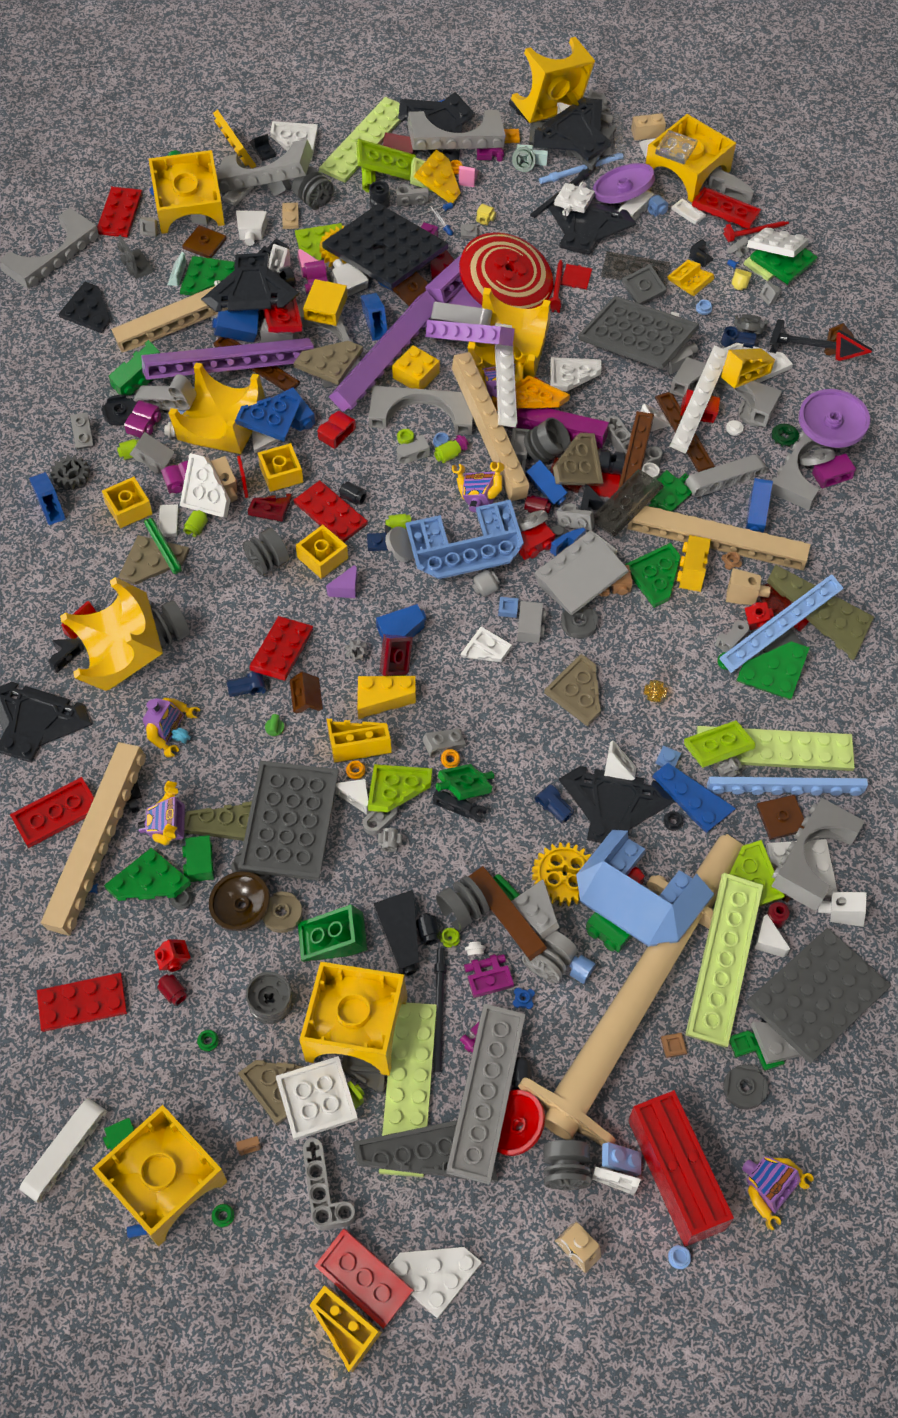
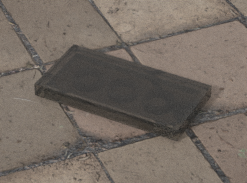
(621, 265)
(627, 502)

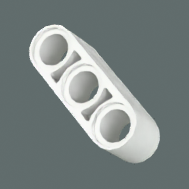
(638, 204)

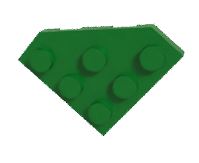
(783, 266)
(203, 273)
(656, 573)
(775, 670)
(147, 878)

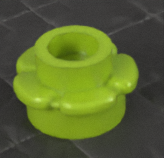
(450, 932)

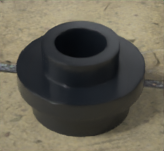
(673, 815)

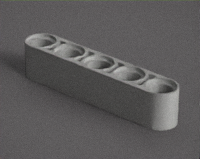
(726, 475)

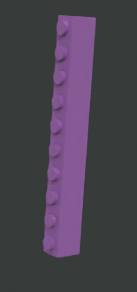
(383, 352)
(224, 358)

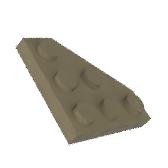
(329, 361)
(579, 463)
(147, 561)
(577, 690)
(262, 1083)

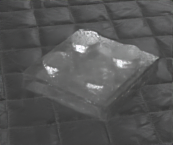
(676, 147)

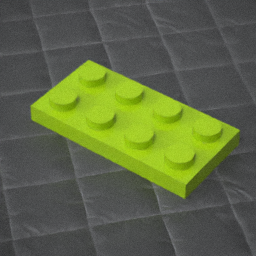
(384, 159)

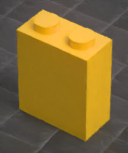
(325, 302)

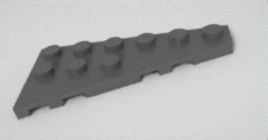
(413, 1151)

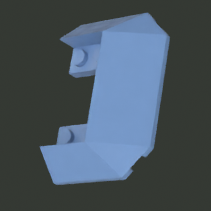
(496, 547)
(633, 907)

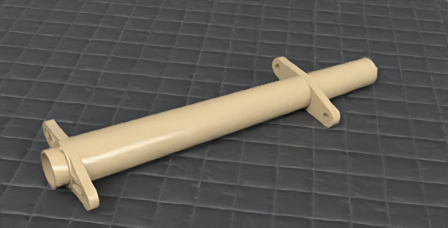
(586, 1076)

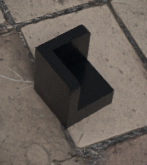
(698, 254)

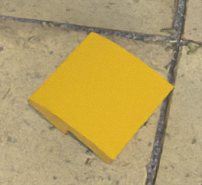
(687, 272)

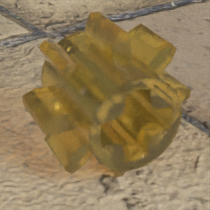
(655, 690)

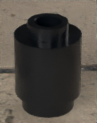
(352, 493)
(428, 929)
(522, 1070)

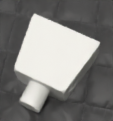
(251, 225)
(350, 276)
(846, 908)

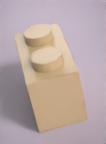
(648, 126)

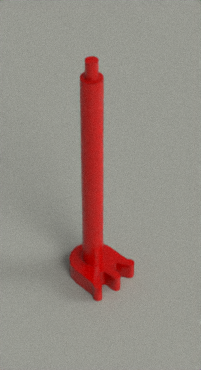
(730, 234)
(555, 302)

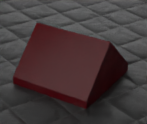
(398, 142)
(395, 655)

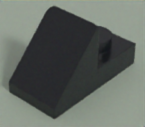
(262, 147)
(590, 499)
(67, 651)

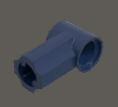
(732, 335)
(251, 684)
(552, 801)

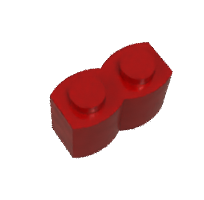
(336, 429)

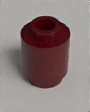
(537, 503)
(778, 914)
(172, 989)

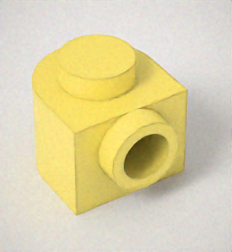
(485, 214)
(741, 279)

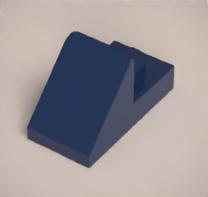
(376, 541)

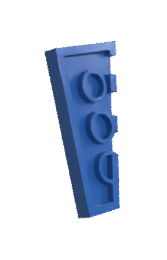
(697, 801)

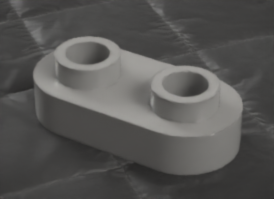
(379, 819)

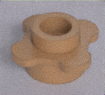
(731, 556)

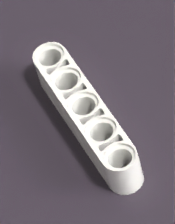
(62, 1149)

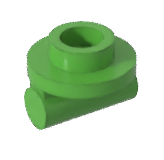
(274, 726)

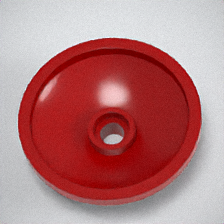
(521, 1110)

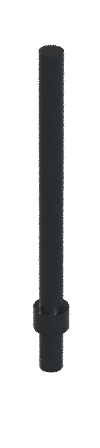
(583, 175)
(440, 969)

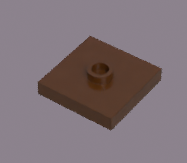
(204, 242)
(411, 288)
(781, 816)

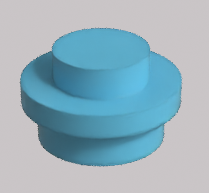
(180, 735)

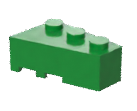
(129, 375)

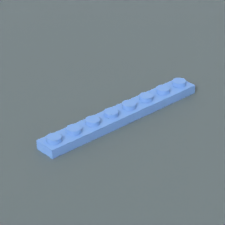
(781, 623)
(782, 785)

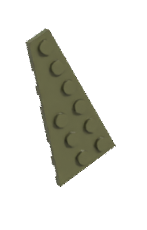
(834, 619)
(223, 822)

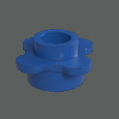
(527, 1003)

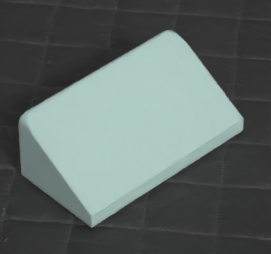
(177, 270)

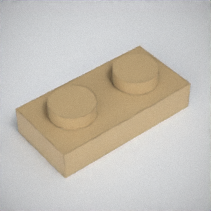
(290, 216)

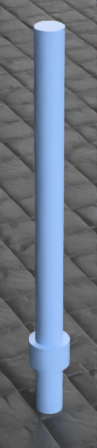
(554, 176)

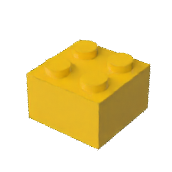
(416, 368)
(280, 467)
(127, 502)
(322, 551)

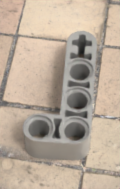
(460, 314)
(177, 395)
(620, 438)
(321, 1184)

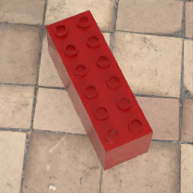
(680, 1168)

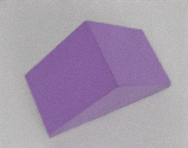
(344, 584)

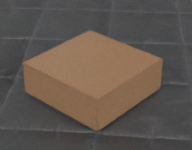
(673, 1045)
(248, 1145)

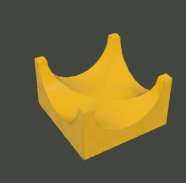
(555, 82)
(711, 151)
(185, 187)
(529, 332)
(213, 413)
(116, 638)
(353, 1014)
(159, 1173)

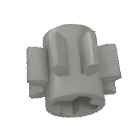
(359, 652)
(729, 767)
(390, 839)

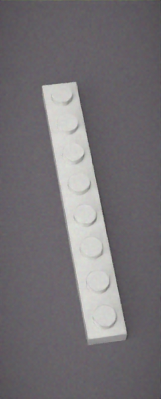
(505, 384)
(699, 399)

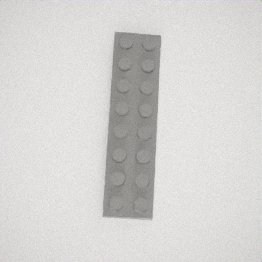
(485, 1094)

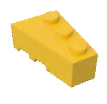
(746, 366)
(693, 563)
(384, 693)
(358, 740)
(345, 1326)

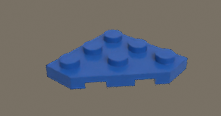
(270, 416)

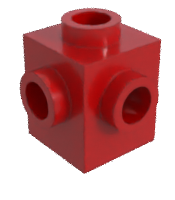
(758, 615)
(172, 955)

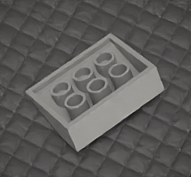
(580, 572)

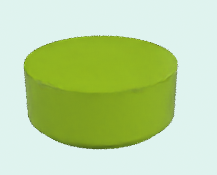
(405, 436)

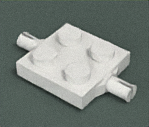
(574, 198)

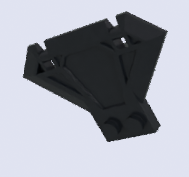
(446, 115)
(575, 130)
(586, 228)
(250, 286)
(35, 720)
(613, 801)

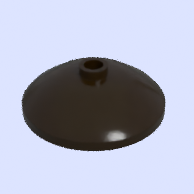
(231, 893)

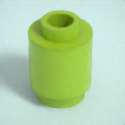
(125, 448)
(447, 451)
(398, 520)
(195, 523)

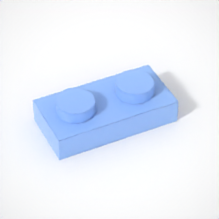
(621, 1159)

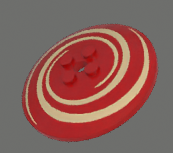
(485, 264)

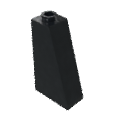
(398, 926)

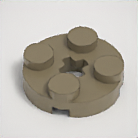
(288, 921)

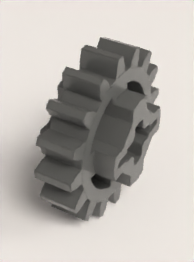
(70, 472)

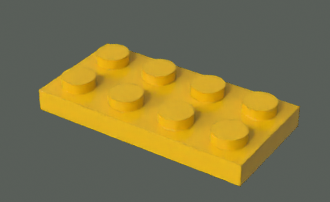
(233, 140)

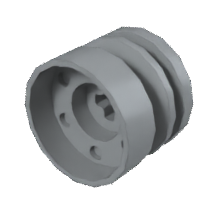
(552, 962)

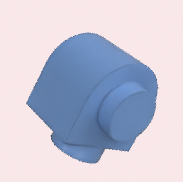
(657, 205)
(581, 968)

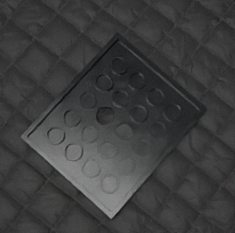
(405, 244)

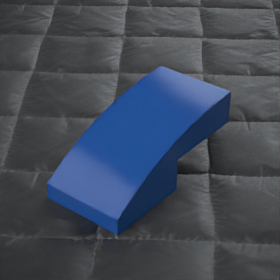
(566, 540)

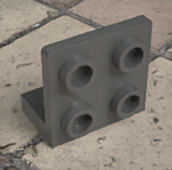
(135, 260)

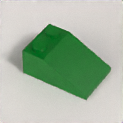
(333, 934)

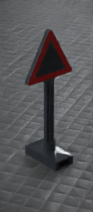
(845, 346)

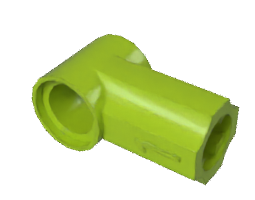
(368, 178)

